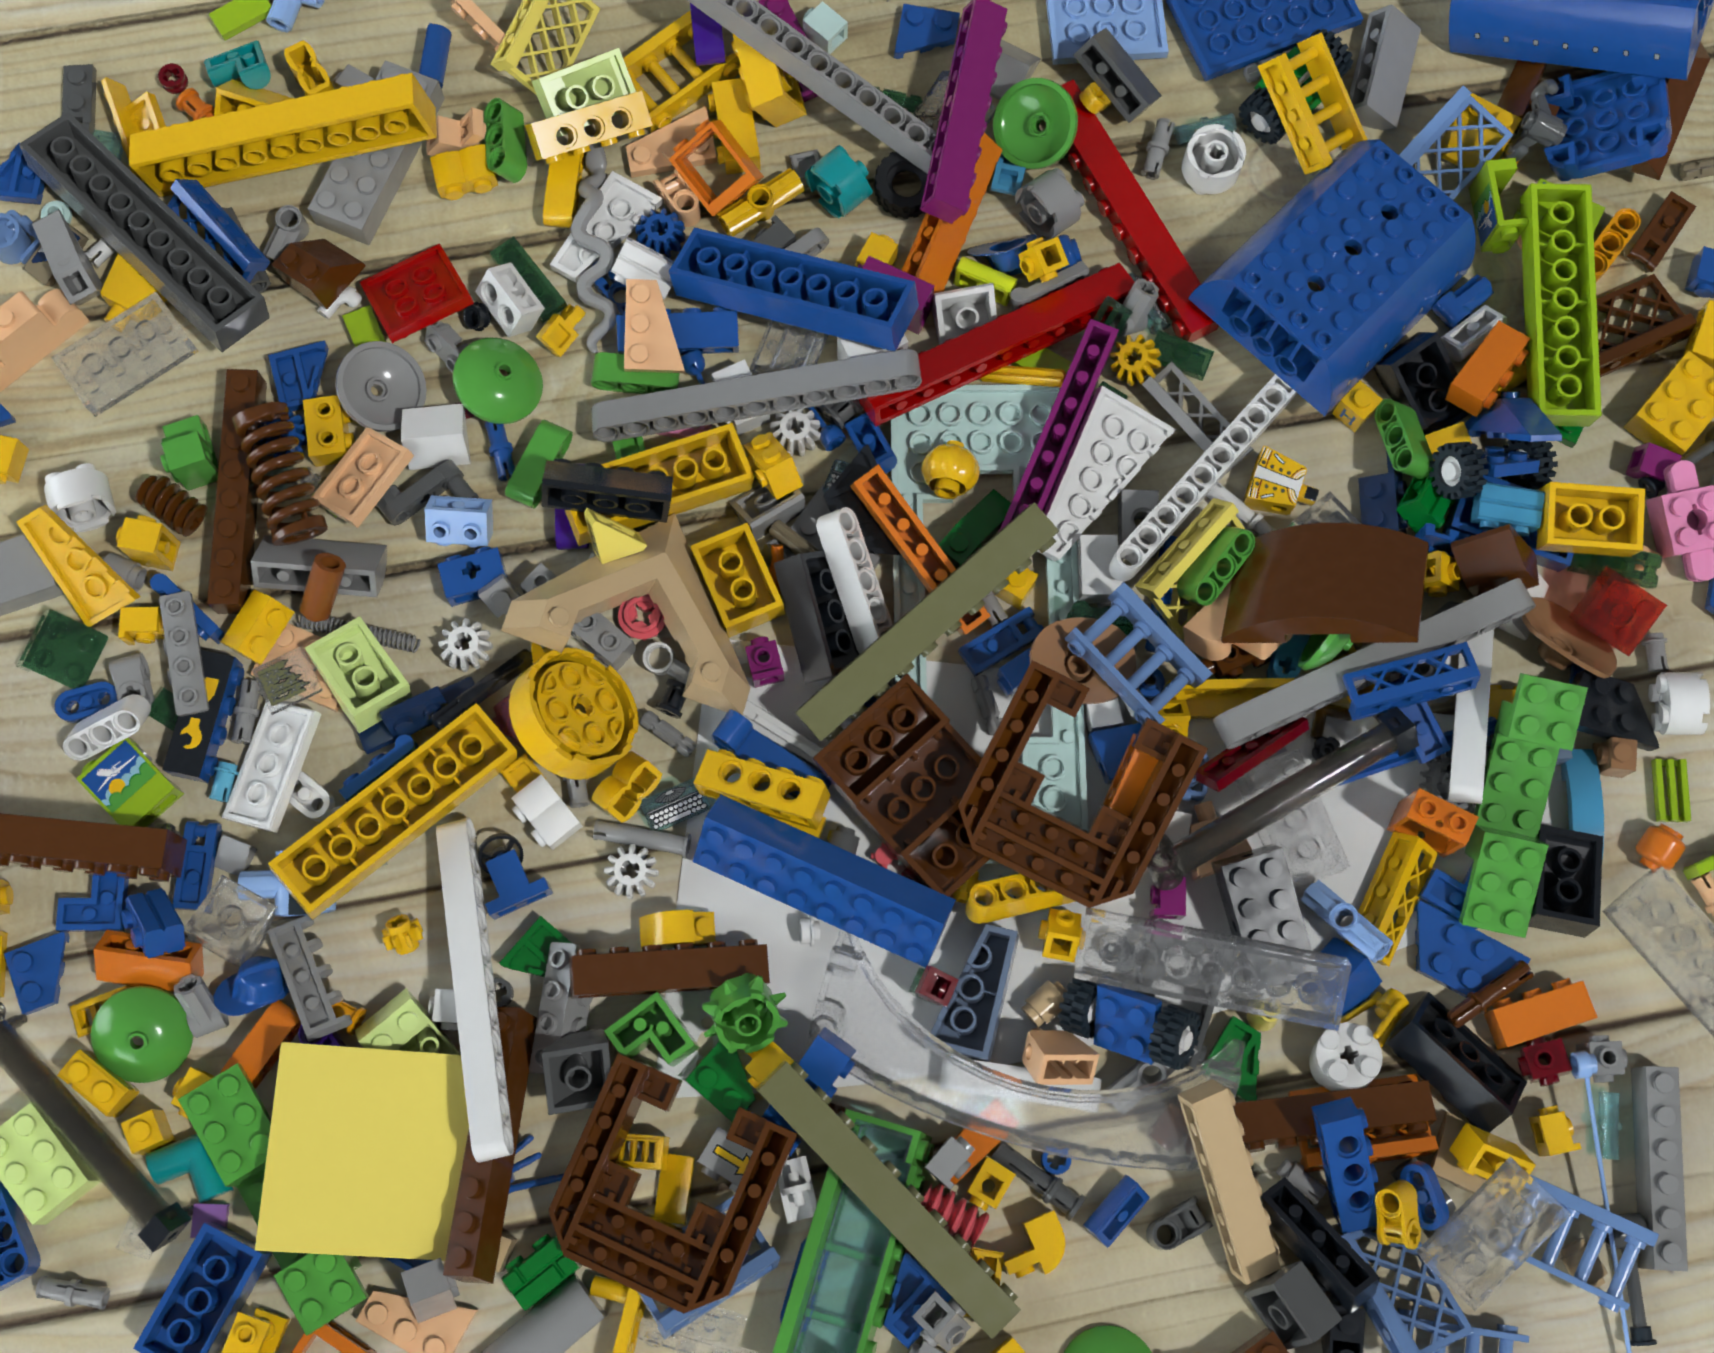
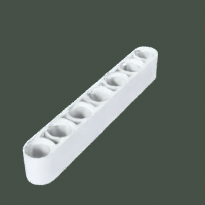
(1471, 727)

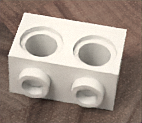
(509, 299)

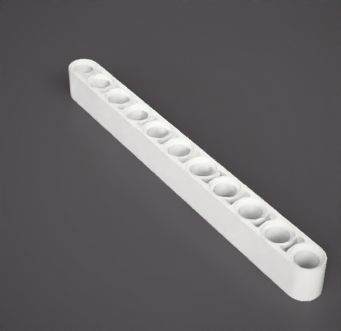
(1208, 471)
(474, 992)

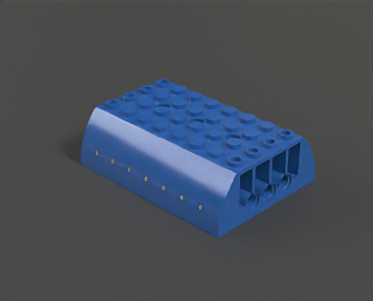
(1605, 35)
(1409, 255)

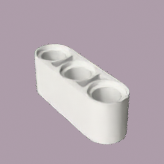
(106, 727)

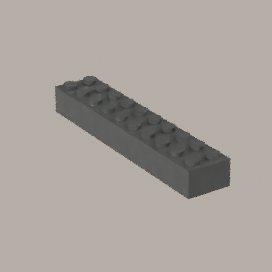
(145, 231)

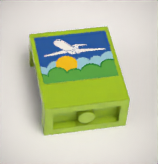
(1493, 231)
(129, 785)

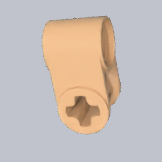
(677, 195)

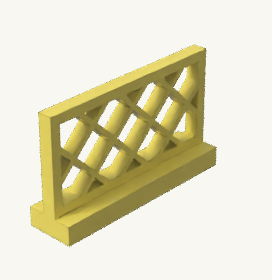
(524, 25)
(1178, 558)

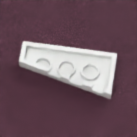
(613, 222)

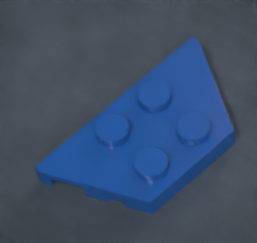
(1458, 953)

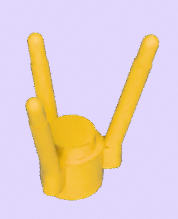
(1388, 1008)

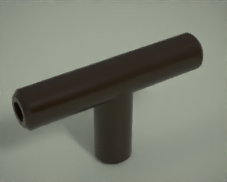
(1320, 718)

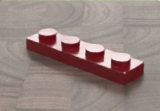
(1236, 762)

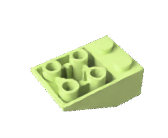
(404, 1027)

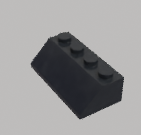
(606, 490)
(815, 616)
(1457, 1064)

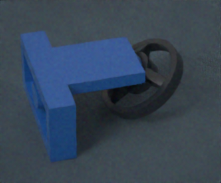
(510, 878)

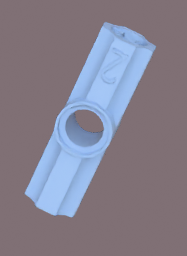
(1359, 933)

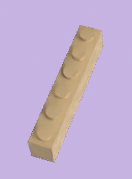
(1230, 1180)

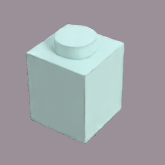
(825, 27)

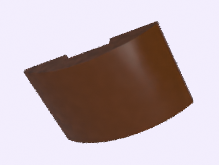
(1329, 582)
(904, 779)

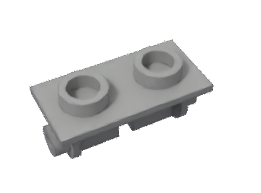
(443, 341)

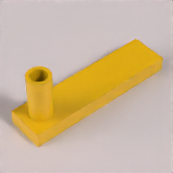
(632, 1312)

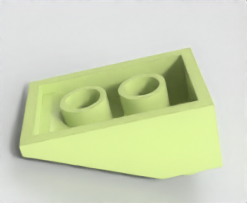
(584, 85)
(359, 673)

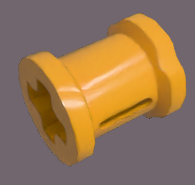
(357, 1015)

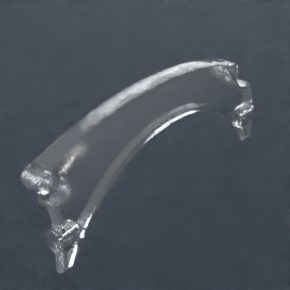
(910, 1064)

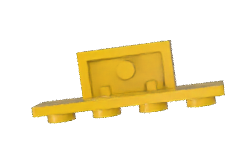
(131, 116)

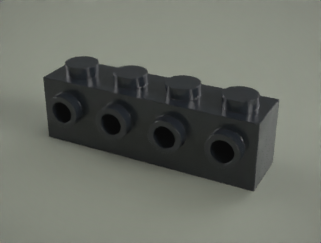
(1319, 1246)

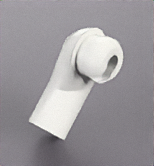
(348, 296)

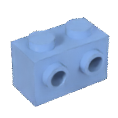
(459, 521)

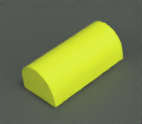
(973, 273)

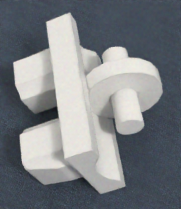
(797, 1190)

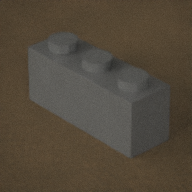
(1117, 75)

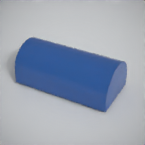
(435, 52)
(865, 433)
(1116, 1211)

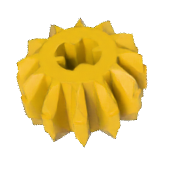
(1141, 367)

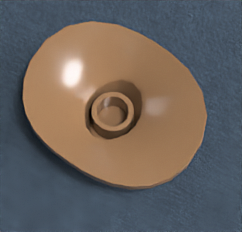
(1566, 641)
(1053, 652)

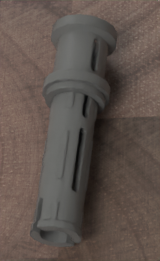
(1050, 1188)

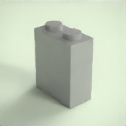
(23, 577)

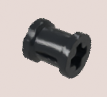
(672, 700)

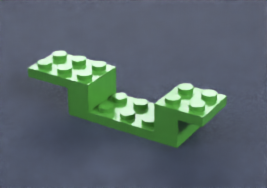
(1514, 799)
(236, 1138)

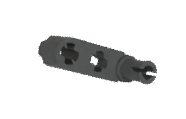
(400, 506)

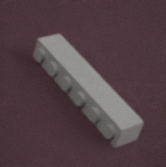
(1659, 1165)

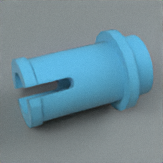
(223, 781)

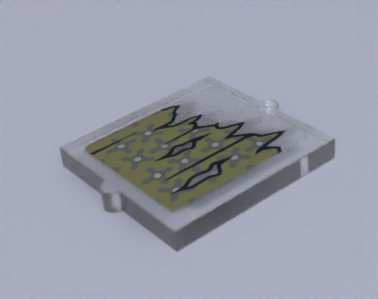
(287, 680)

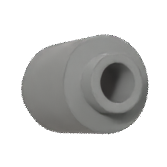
(128, 570)

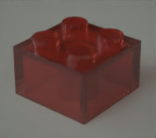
(1617, 611)

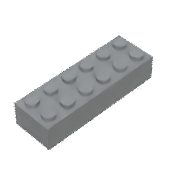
(363, 185)

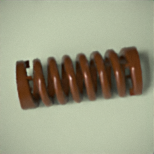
(281, 532)

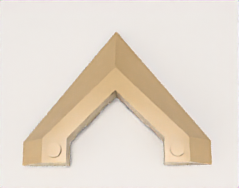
(672, 581)

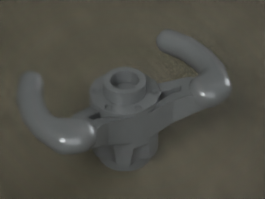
(1538, 124)

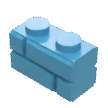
(1506, 505)

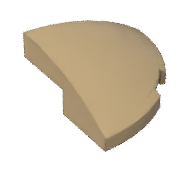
(1444, 1161)

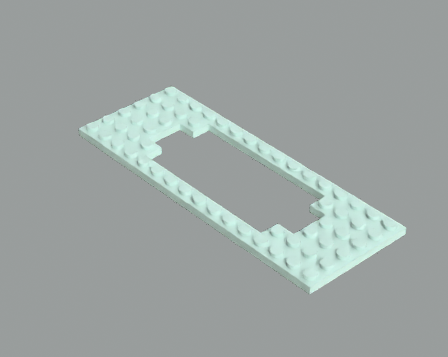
(1001, 431)

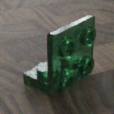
(62, 650)

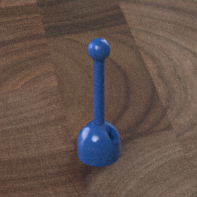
(694, 364)
(831, 435)

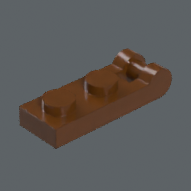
(1662, 230)

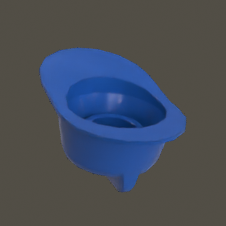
(1004, 254)
(252, 987)

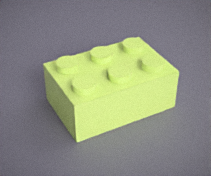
(40, 1167)

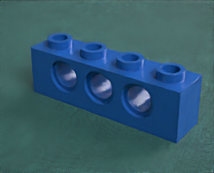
(1347, 1163)

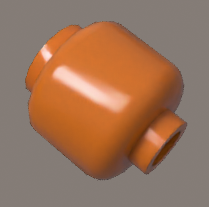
(1660, 847)

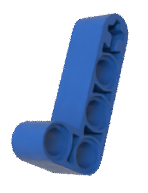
(737, 735)
(19, 1243)

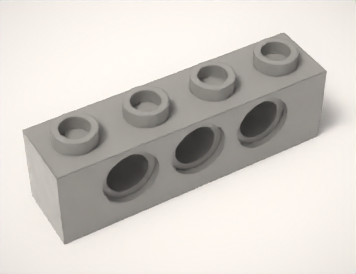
(594, 631)

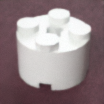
(1213, 159)
(80, 497)
(1679, 703)
(1354, 1043)

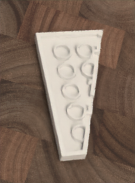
(1101, 462)

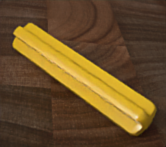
(1027, 376)

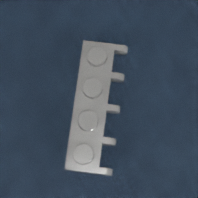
(305, 979)

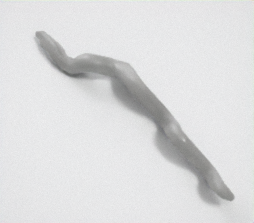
(588, 189)

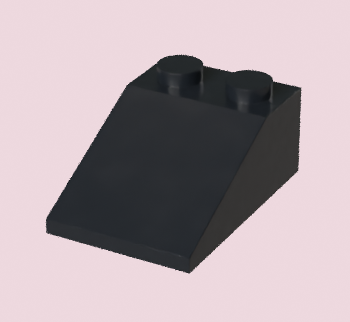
(1420, 377)
(1569, 883)

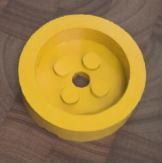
(562, 736)

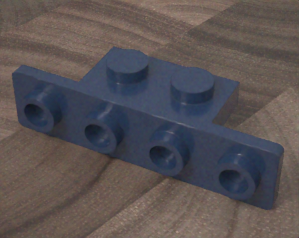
(1380, 499)
(410, 715)

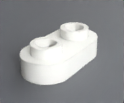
(310, 796)

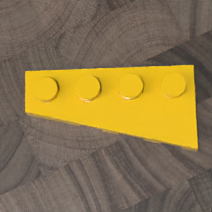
(78, 570)

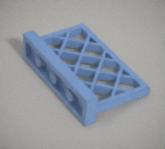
(1439, 124)
(753, 1268)
(1382, 1310)

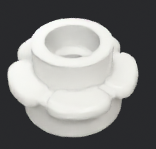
(809, 930)

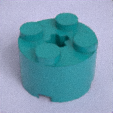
(839, 182)

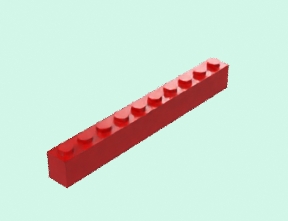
(1136, 222)
(1004, 341)

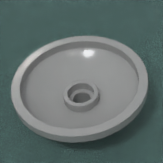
(388, 370)

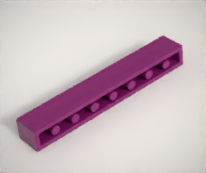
(964, 110)
(1064, 419)

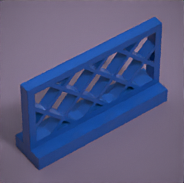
(218, 225)

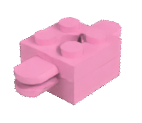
(1676, 524)

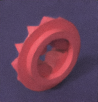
(628, 614)

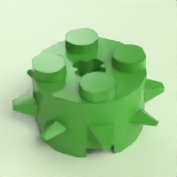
(744, 1013)

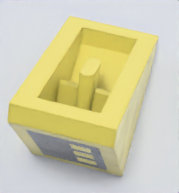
(611, 538)

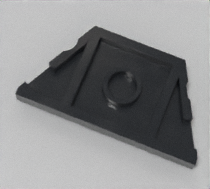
(842, 495)
(1614, 710)

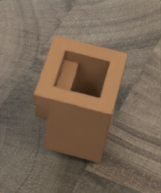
(1616, 756)

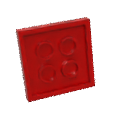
(416, 293)

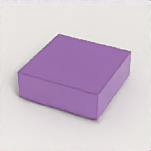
(208, 1213)

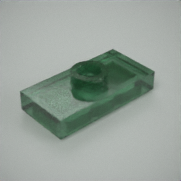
(1187, 356)

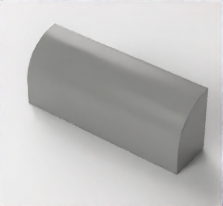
(1384, 68)
(290, 565)
(553, 1322)

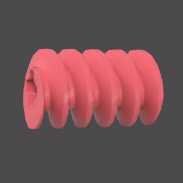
(958, 1218)

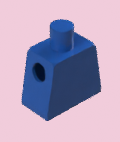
(1110, 746)

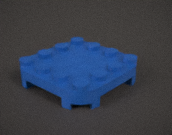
(1610, 123)

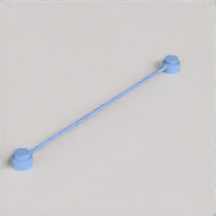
(1584, 1066)

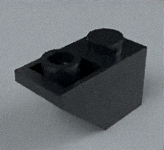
(1347, 1334)

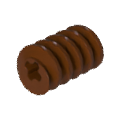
(171, 505)

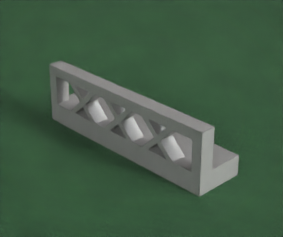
(1180, 416)

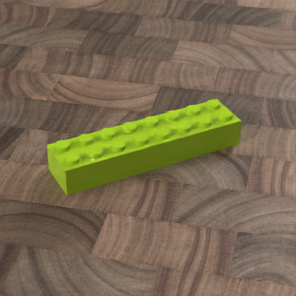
(1561, 303)

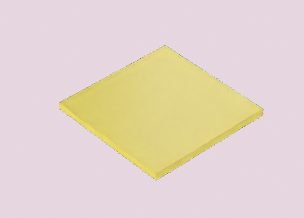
(363, 1152)

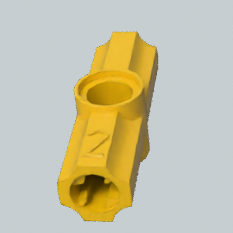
(774, 192)

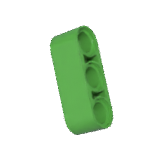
(505, 140)
(609, 375)
(1403, 438)
(547, 443)
(1216, 566)

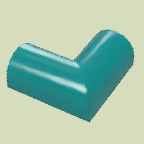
(241, 62)
(184, 1158)

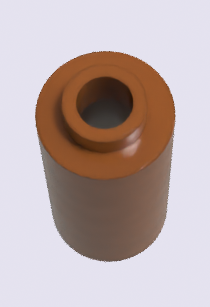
(322, 587)

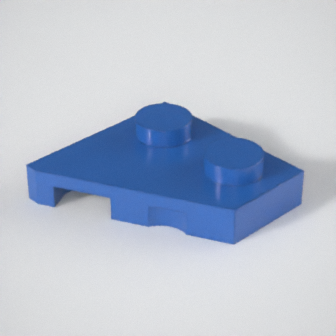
(925, 29)
(18, 181)
(298, 373)

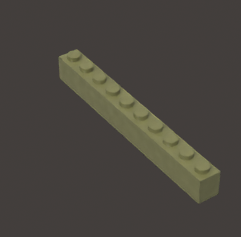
(926, 622)
(888, 1198)

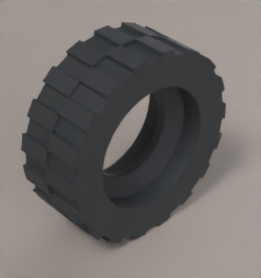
(887, 197)

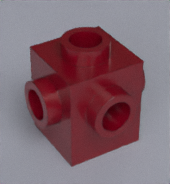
(1552, 1052)

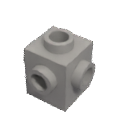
(1609, 1055)
(942, 1322)

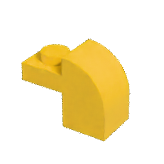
(677, 927)
(1046, 1244)

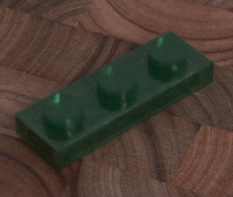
(546, 293)

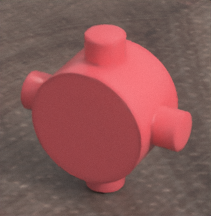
(883, 856)

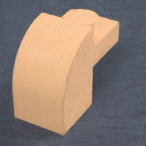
(457, 134)

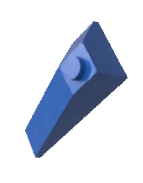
(1513, 419)

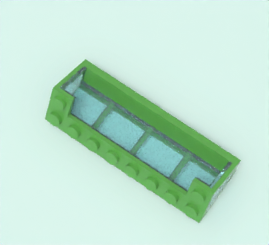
(850, 1254)

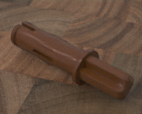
(1489, 994)

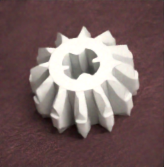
(803, 423)
(454, 649)
(636, 861)

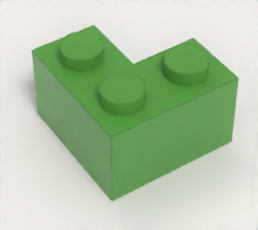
(189, 453)
(653, 1023)

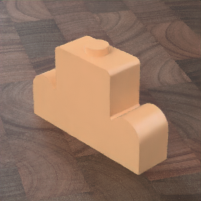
(34, 331)
(1205, 630)

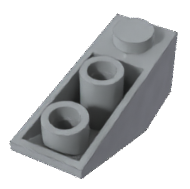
(67, 259)

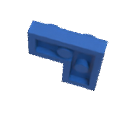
(1445, 892)
(95, 913)

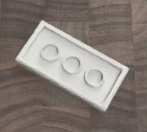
(271, 767)

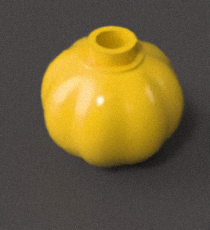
(950, 470)

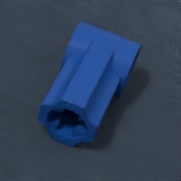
(1458, 305)

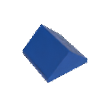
(1362, 978)

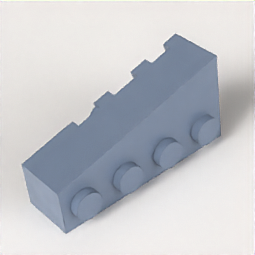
(976, 1005)

